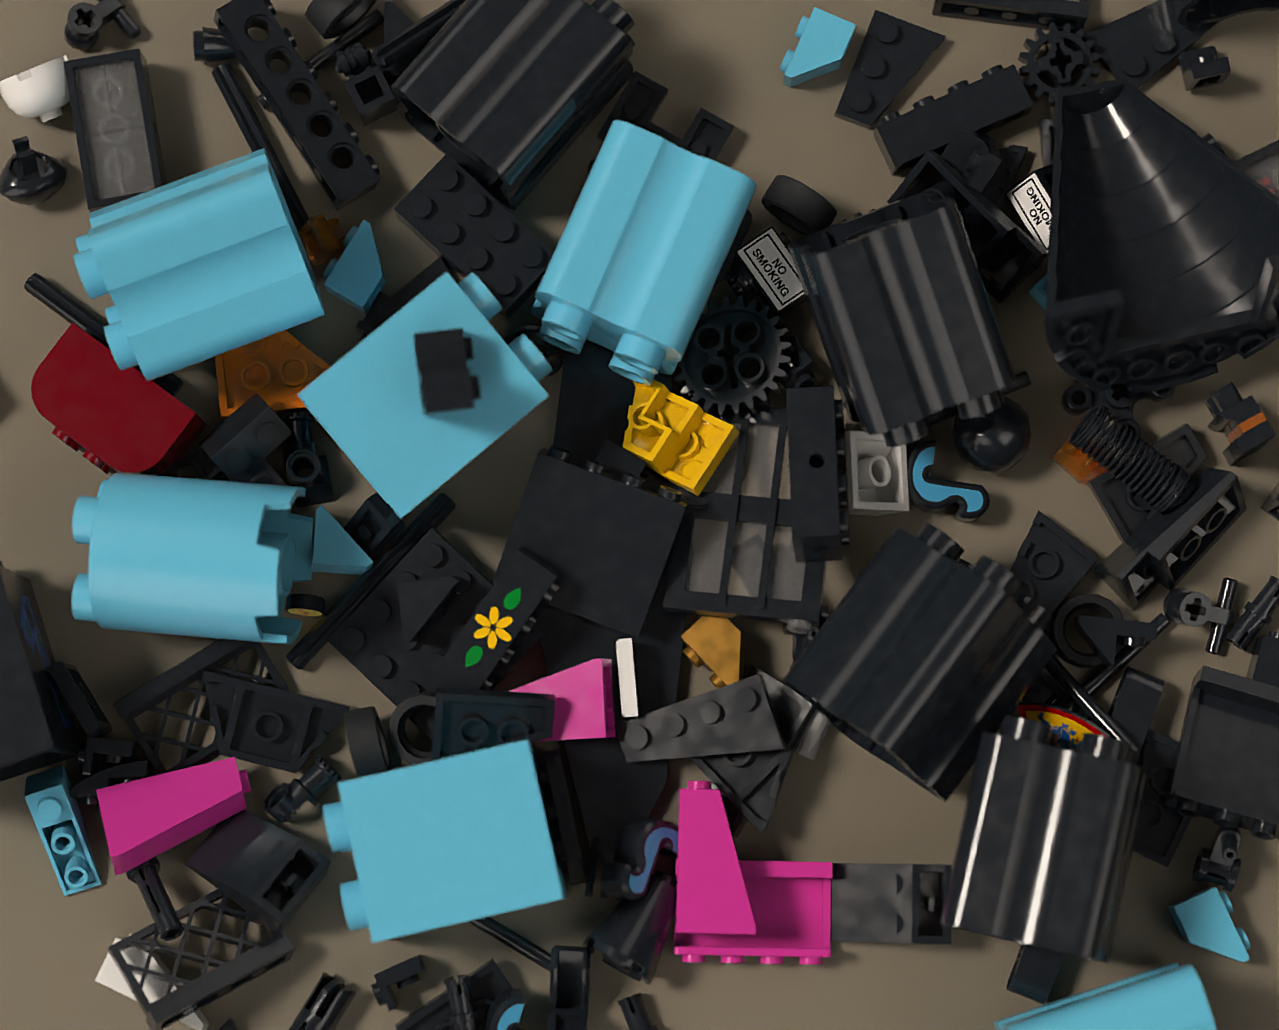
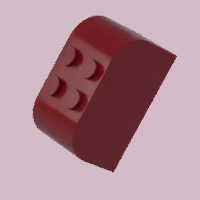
(110, 411)

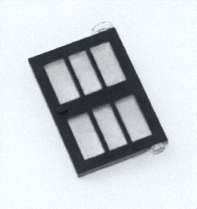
(736, 536)

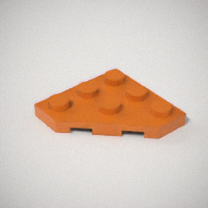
(272, 367)

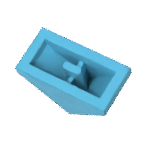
(335, 549)

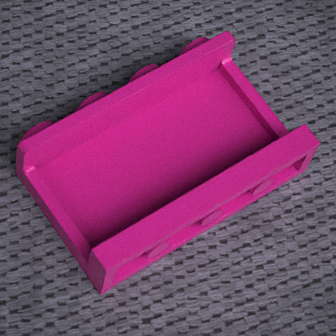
(789, 913)

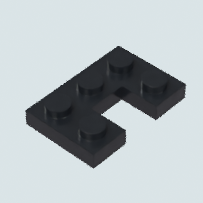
(641, 102)

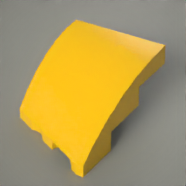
(676, 436)

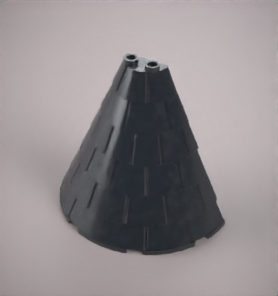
(1152, 246)

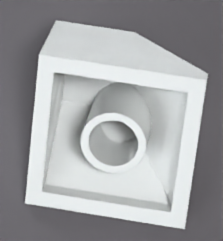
(875, 475)

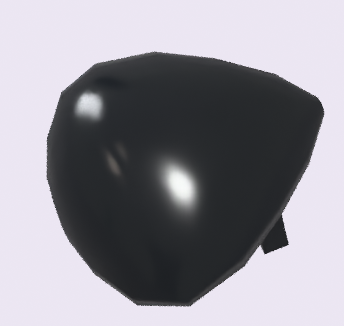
(31, 175)

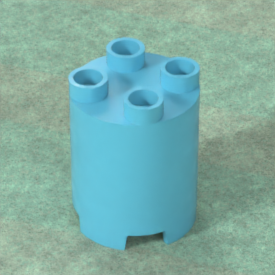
(192, 557)

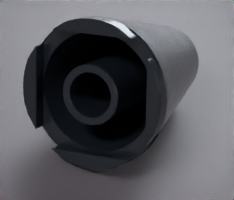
(637, 930)

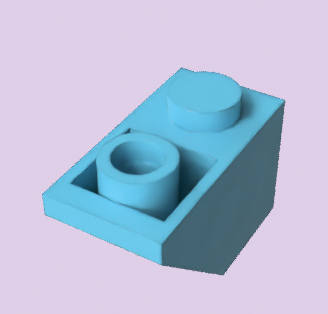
(820, 48)
(359, 271)
(1206, 923)

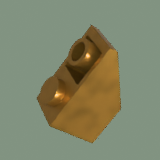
(717, 646)

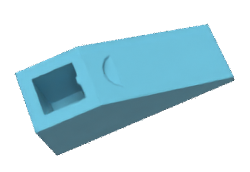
(62, 829)

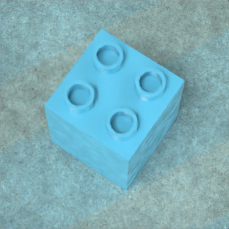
(374, 399)
(446, 842)

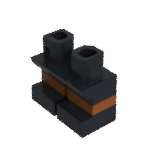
(1240, 421)

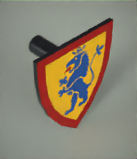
(1065, 723)

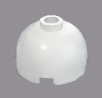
(38, 90)

